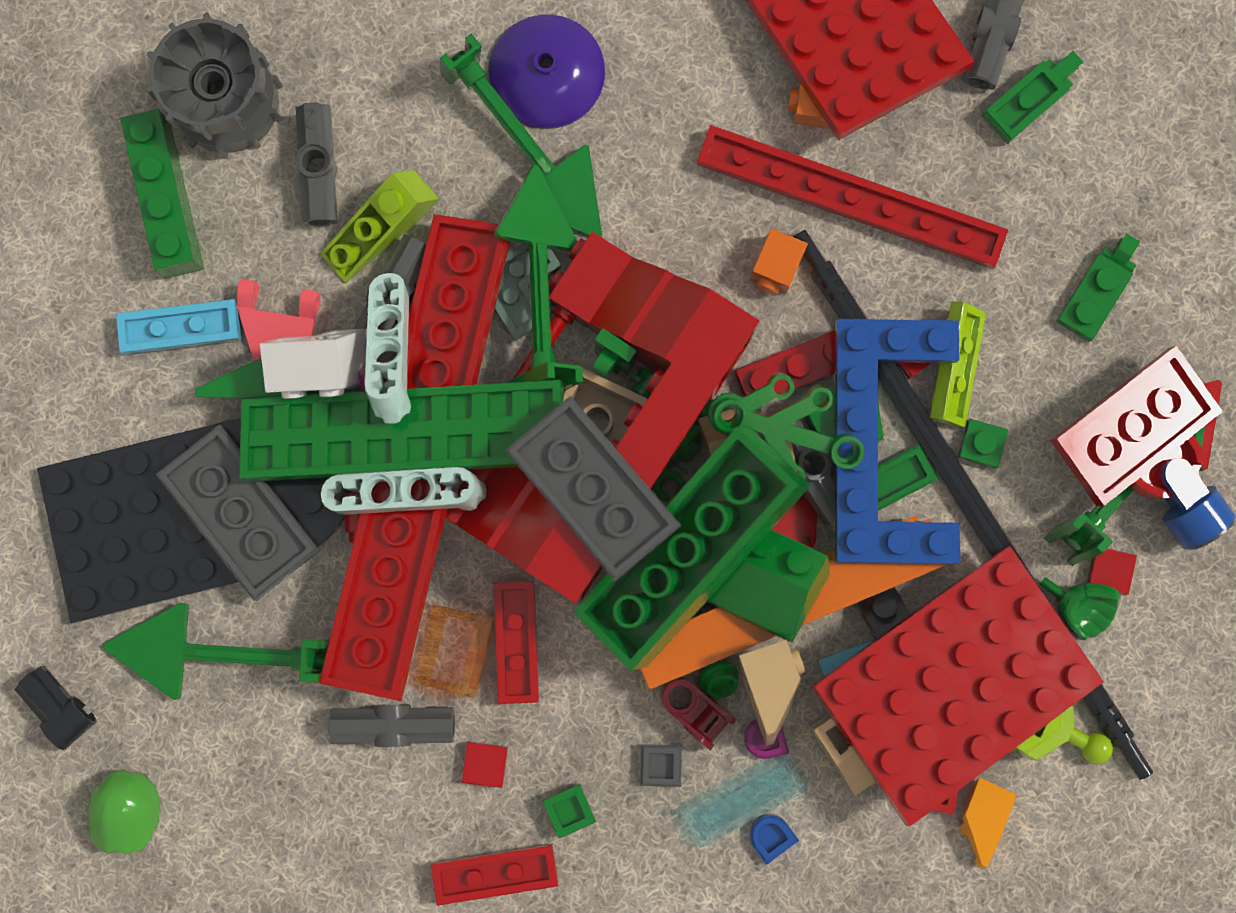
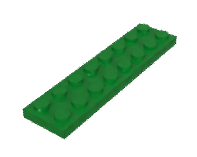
(343, 436)

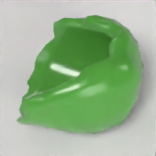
(123, 812)

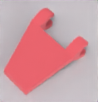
(265, 326)

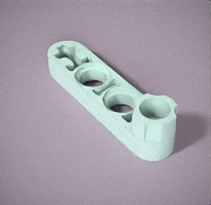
(391, 397)
(400, 495)

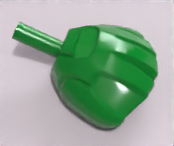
(1085, 607)

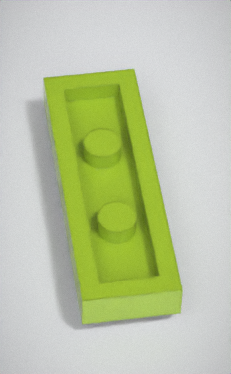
(956, 380)

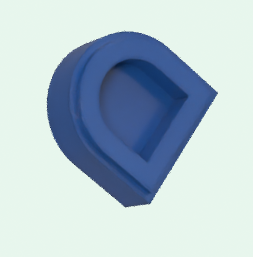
(771, 836)

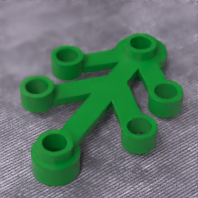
(779, 426)

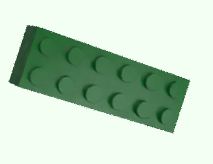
(722, 519)

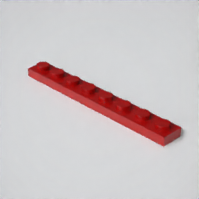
(852, 197)

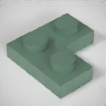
(514, 295)

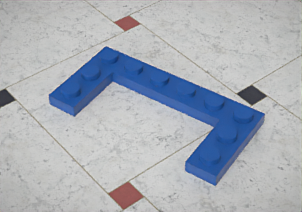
(857, 353)

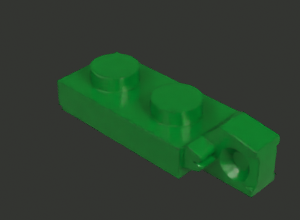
(1031, 97)
(1099, 289)

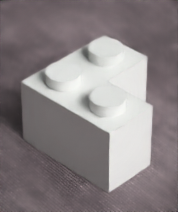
(314, 363)

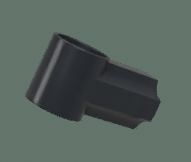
(60, 713)

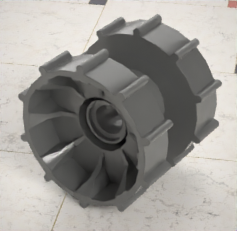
(195, 58)

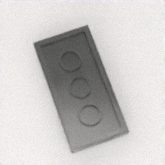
(593, 488)
(237, 518)

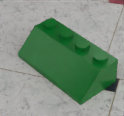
(775, 585)

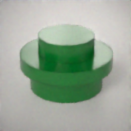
(719, 679)

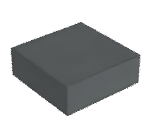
(661, 765)

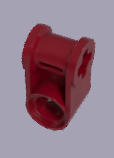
(698, 713)

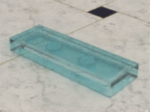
(743, 800)

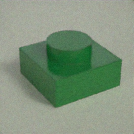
(983, 443)
(569, 810)

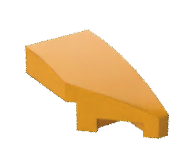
(986, 818)

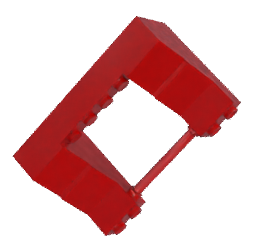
(679, 333)

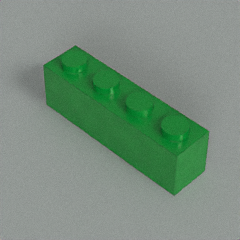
(162, 194)

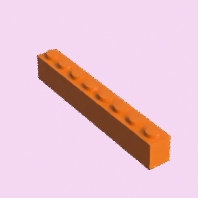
(722, 634)

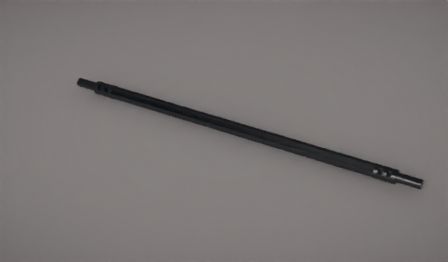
(959, 483)

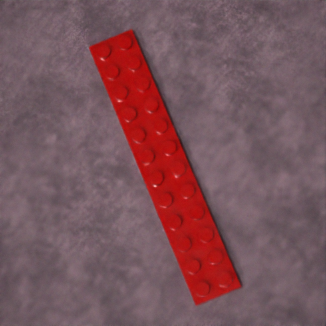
(398, 549)

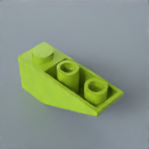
(379, 223)

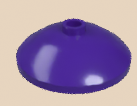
(553, 94)

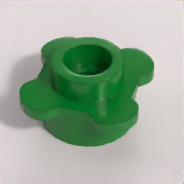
(641, 382)

